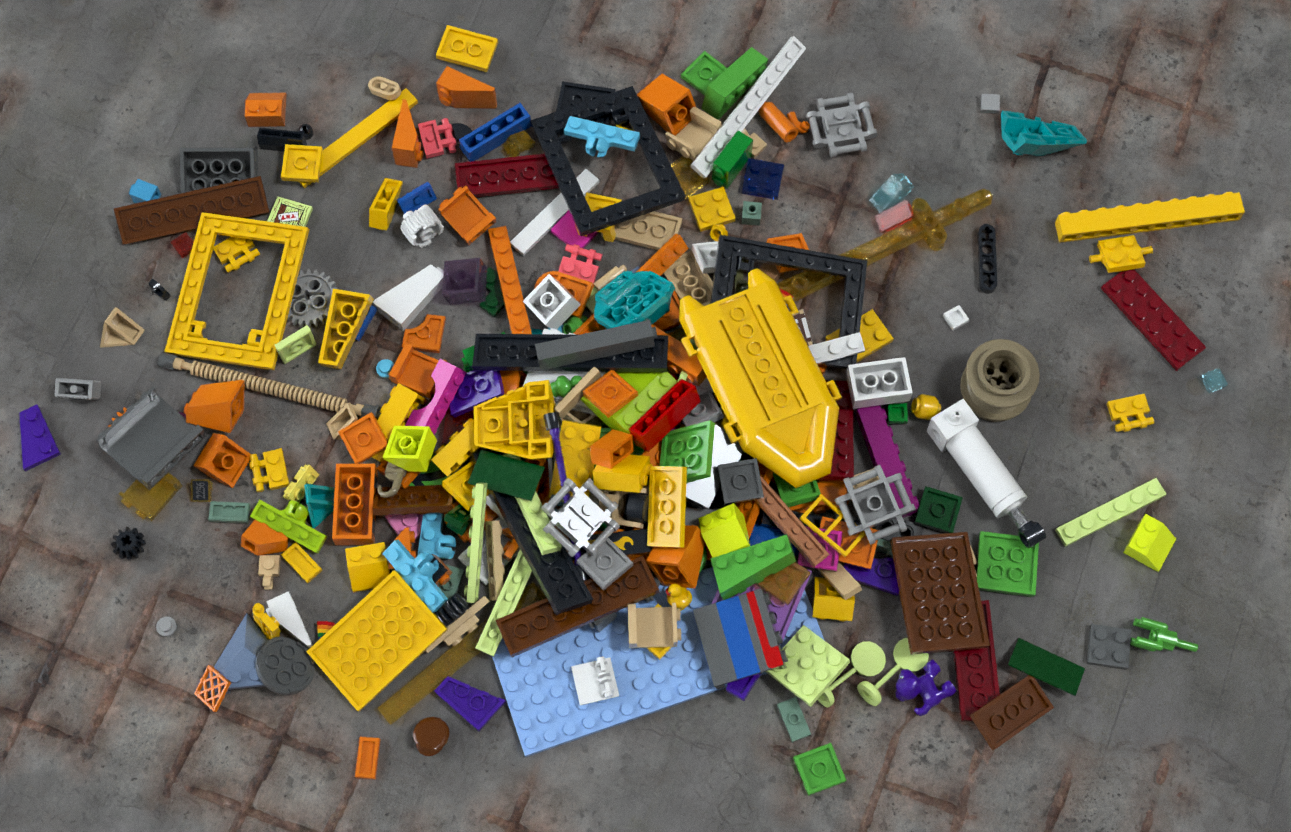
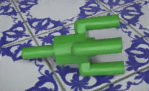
(1159, 637)

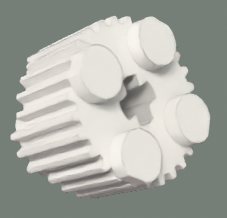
(421, 226)

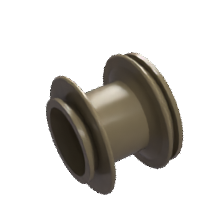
(1008, 399)

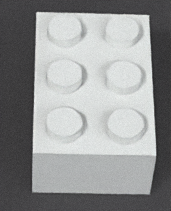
(879, 383)

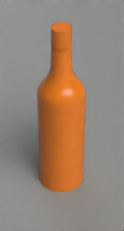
(778, 121)

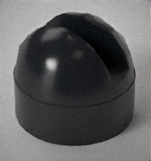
(309, 135)

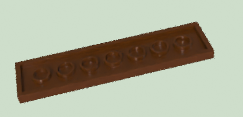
(184, 210)
(540, 624)

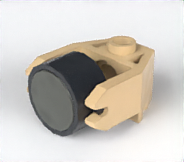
(636, 507)

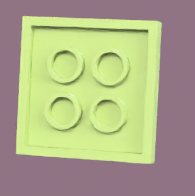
(810, 666)

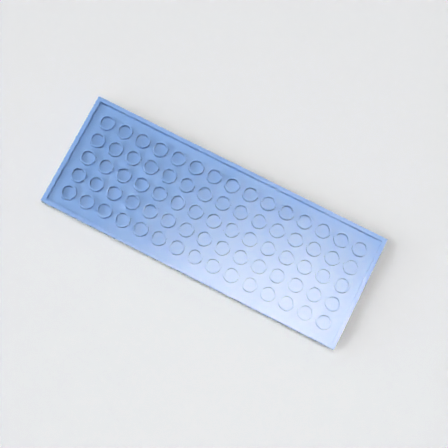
(543, 688)

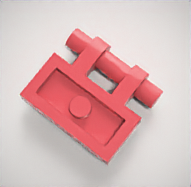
(431, 139)
(577, 268)

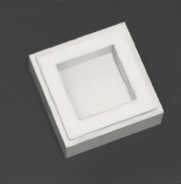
(956, 317)

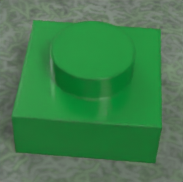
(897, 413)

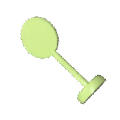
(866, 659)
(904, 660)

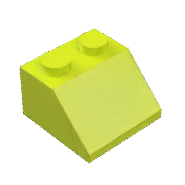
(410, 447)
(724, 530)
(1150, 543)

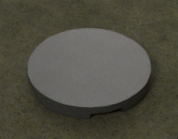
(284, 666)

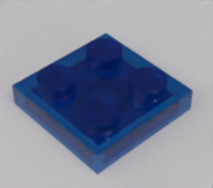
(762, 179)

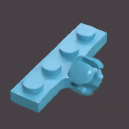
(601, 136)
(432, 538)
(417, 573)

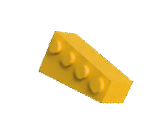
(342, 326)
(397, 411)
(457, 451)

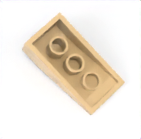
(689, 279)

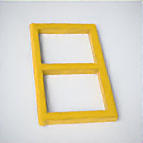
(824, 535)

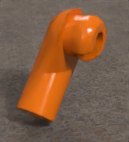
(801, 126)

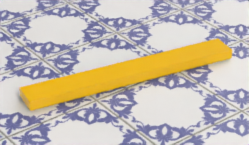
(363, 132)

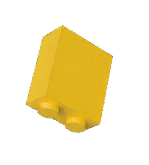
(626, 476)

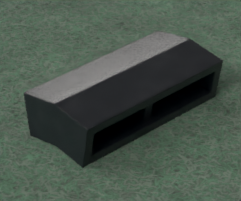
(276, 139)

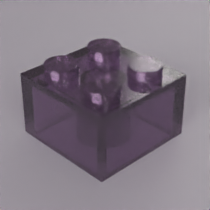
(464, 281)

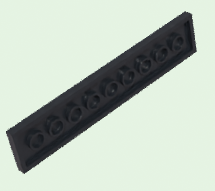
(519, 353)
(553, 570)

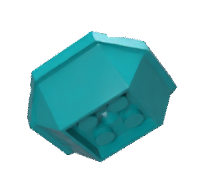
(633, 299)

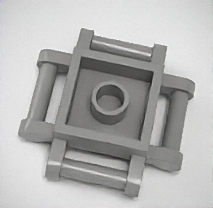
(841, 125)
(875, 504)
(580, 517)

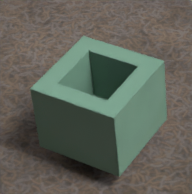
(751, 213)

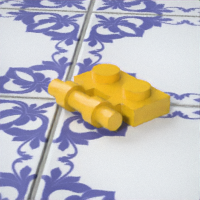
(232, 248)
(1130, 407)
(275, 467)
(268, 624)

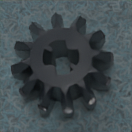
(120, 543)
(452, 609)

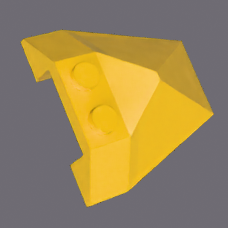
(516, 422)

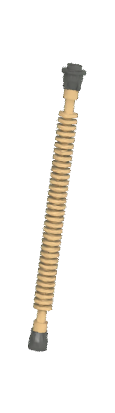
(265, 386)

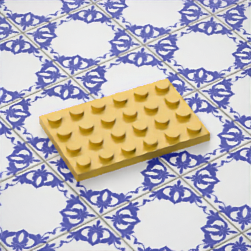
(377, 640)

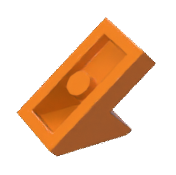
(510, 547)

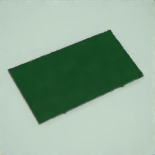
(506, 475)
(1046, 666)

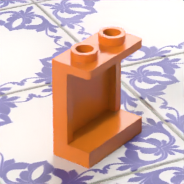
(466, 215)
(414, 371)

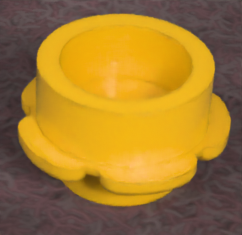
(714, 231)

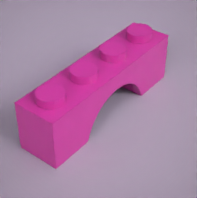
(447, 381)

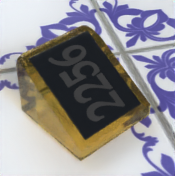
(201, 490)

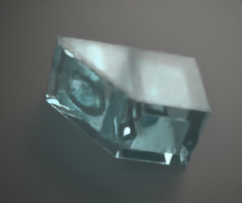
(891, 192)

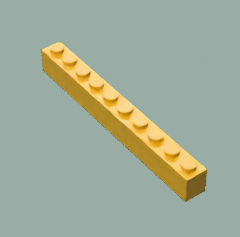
(1149, 217)

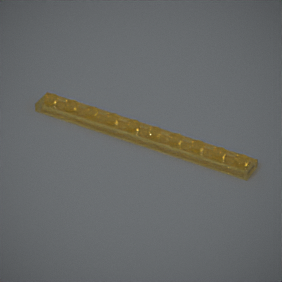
(445, 665)

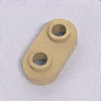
(384, 88)

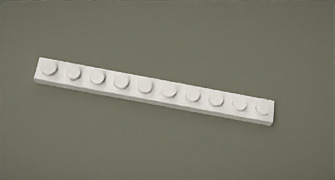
(749, 105)
(821, 352)

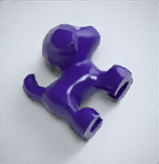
(910, 686)

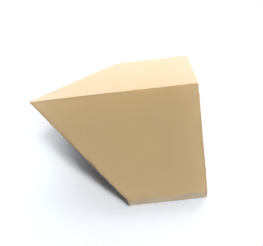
(120, 330)
(341, 420)

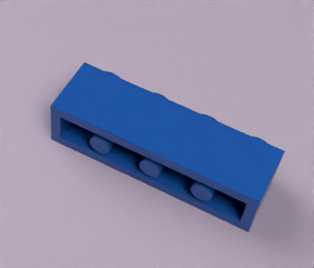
(494, 132)

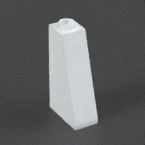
(410, 297)

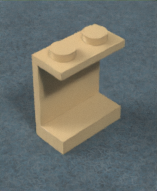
(695, 135)
(653, 626)

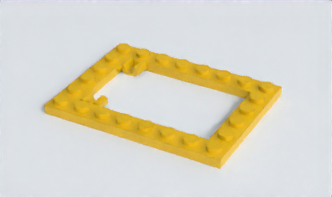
(253, 354)

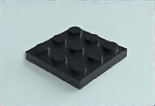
(575, 93)

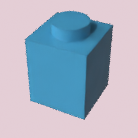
(144, 191)

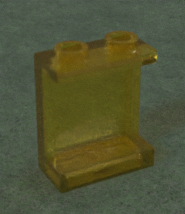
(150, 502)

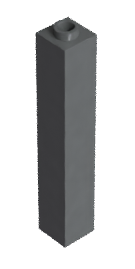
(595, 345)

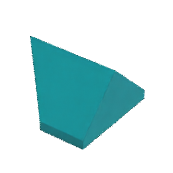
(319, 502)

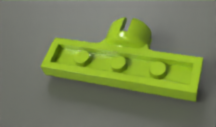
(291, 523)

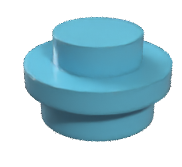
(384, 367)

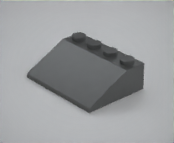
(216, 166)

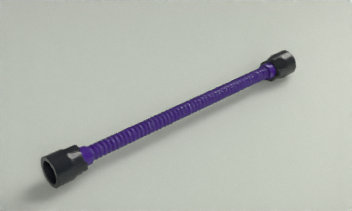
(552, 423)

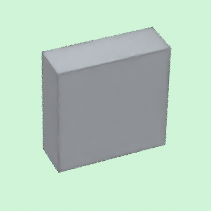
(990, 103)

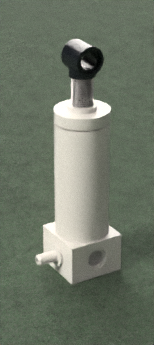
(957, 432)

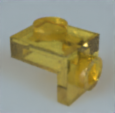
(518, 143)

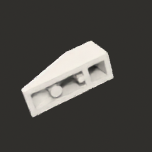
(287, 615)

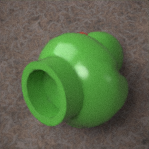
(573, 324)
(563, 385)

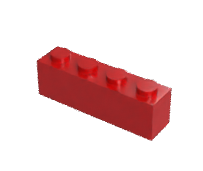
(665, 415)

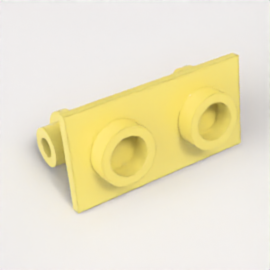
(296, 490)

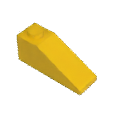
(384, 204)

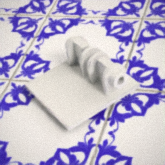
(595, 681)

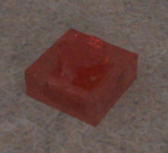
(183, 245)

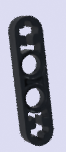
(987, 258)

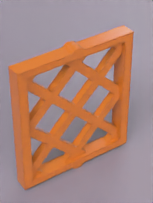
(203, 682)

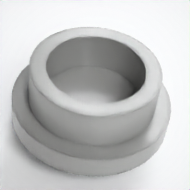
(166, 626)

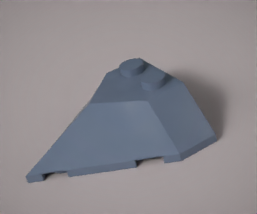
(239, 657)

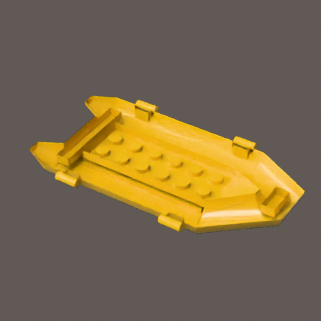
(765, 378)

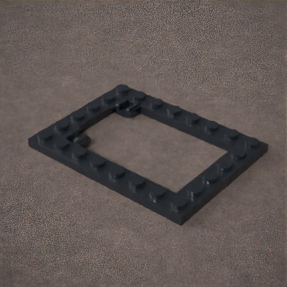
(616, 103)
(729, 261)

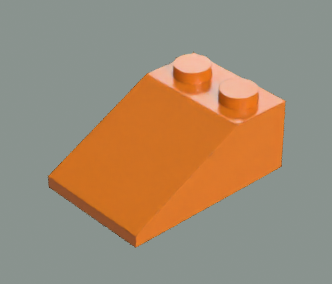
(464, 91)
(405, 143)

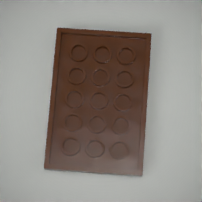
(939, 593)

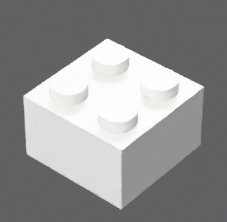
(551, 302)

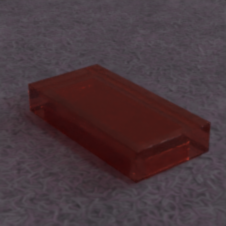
(894, 216)

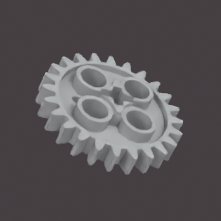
(312, 313)

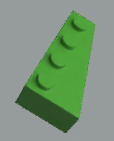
(733, 83)
(751, 565)

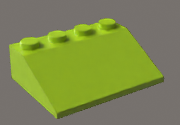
(650, 388)

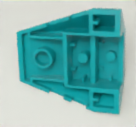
(1037, 136)

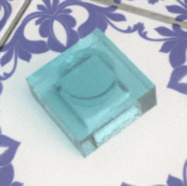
(1213, 380)

